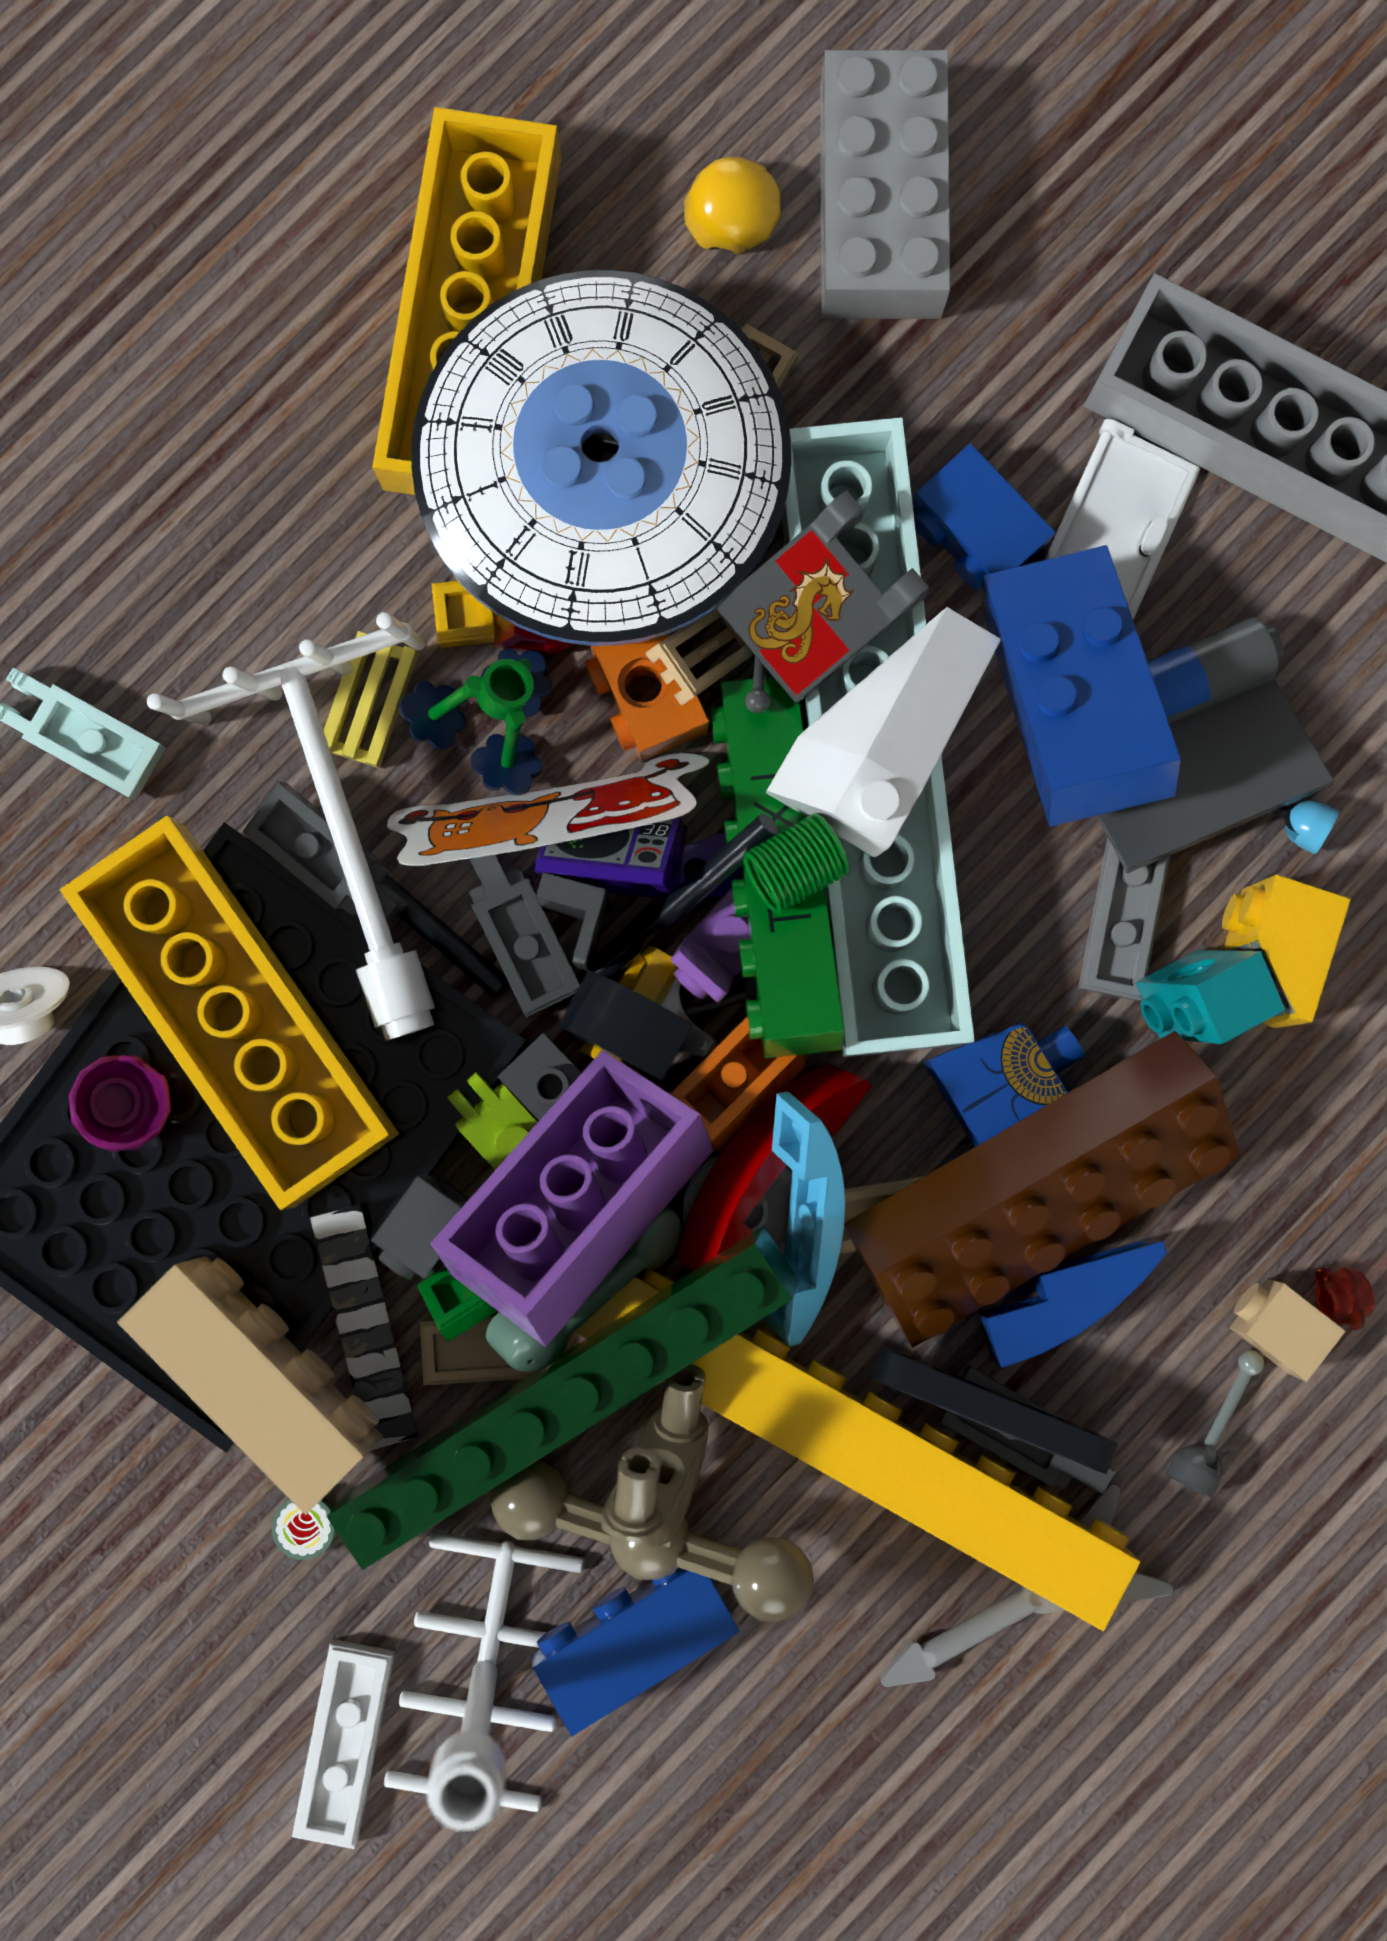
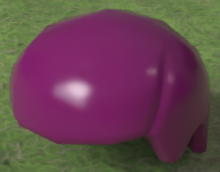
(119, 1102)

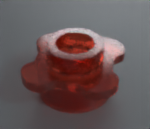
(1344, 1296)

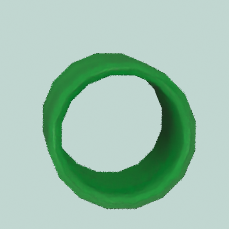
(796, 863)

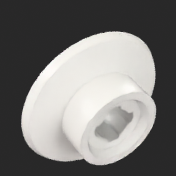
(28, 1001)

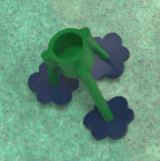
(505, 691)

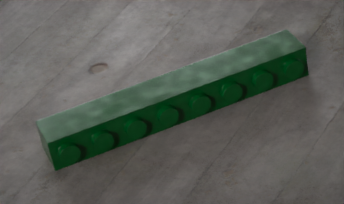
(565, 1397)

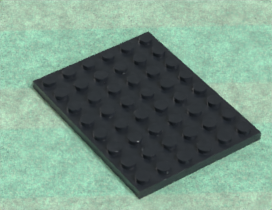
(102, 1227)

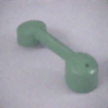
(648, 1252)

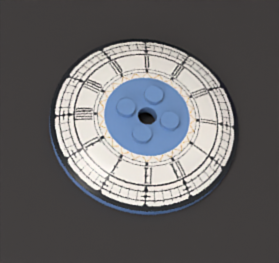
(619, 542)

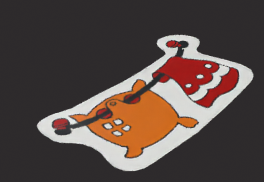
(547, 815)

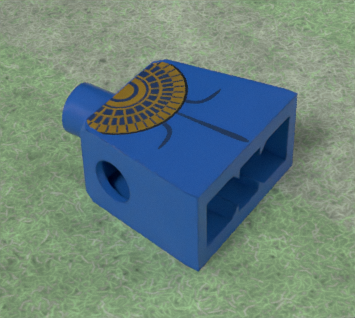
(1003, 1077)

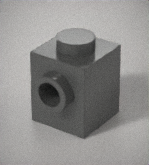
(540, 1075)

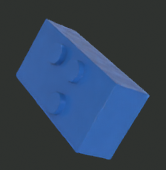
(1080, 686)

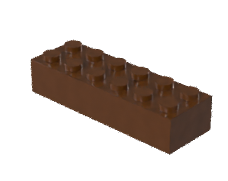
(1045, 1188)

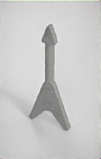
(917, 1661)

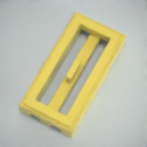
(350, 749)

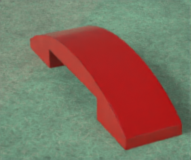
(751, 1167)

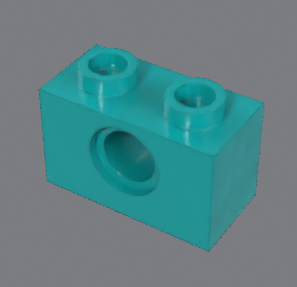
(1209, 996)

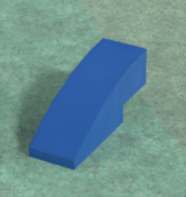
(1068, 1300)

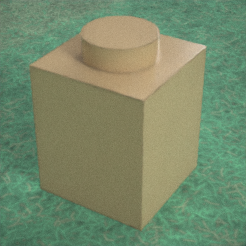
(1285, 1328)

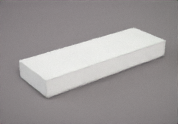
(343, 1744)

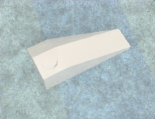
(883, 738)

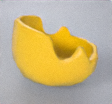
(732, 205)

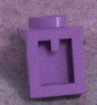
(710, 952)

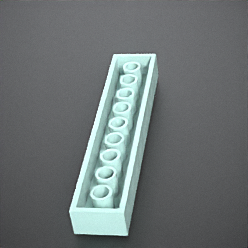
(898, 912)

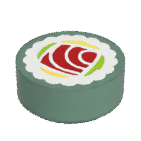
(301, 1534)

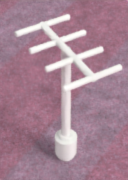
(392, 979)
(470, 1766)

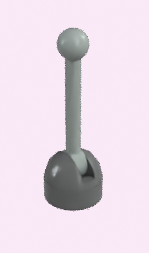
(1198, 1464)

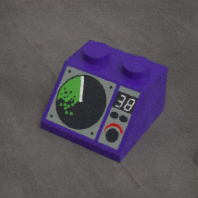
(624, 862)

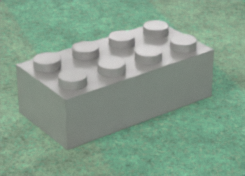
(884, 184)

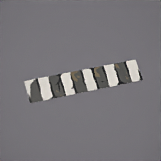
(363, 1321)

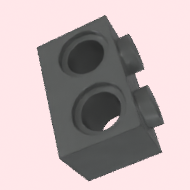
(415, 1223)

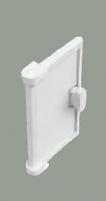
(1125, 502)

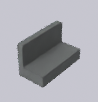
(578, 902)

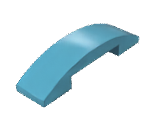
(814, 1214)

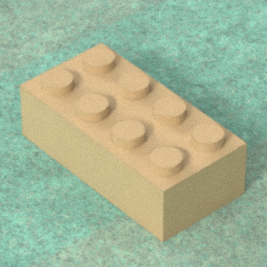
(252, 1379)

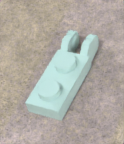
(84, 736)

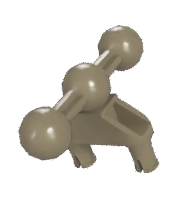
(648, 1509)

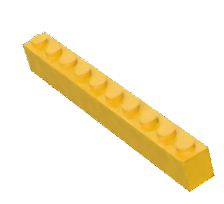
(905, 1468)

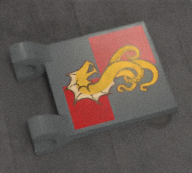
(815, 603)

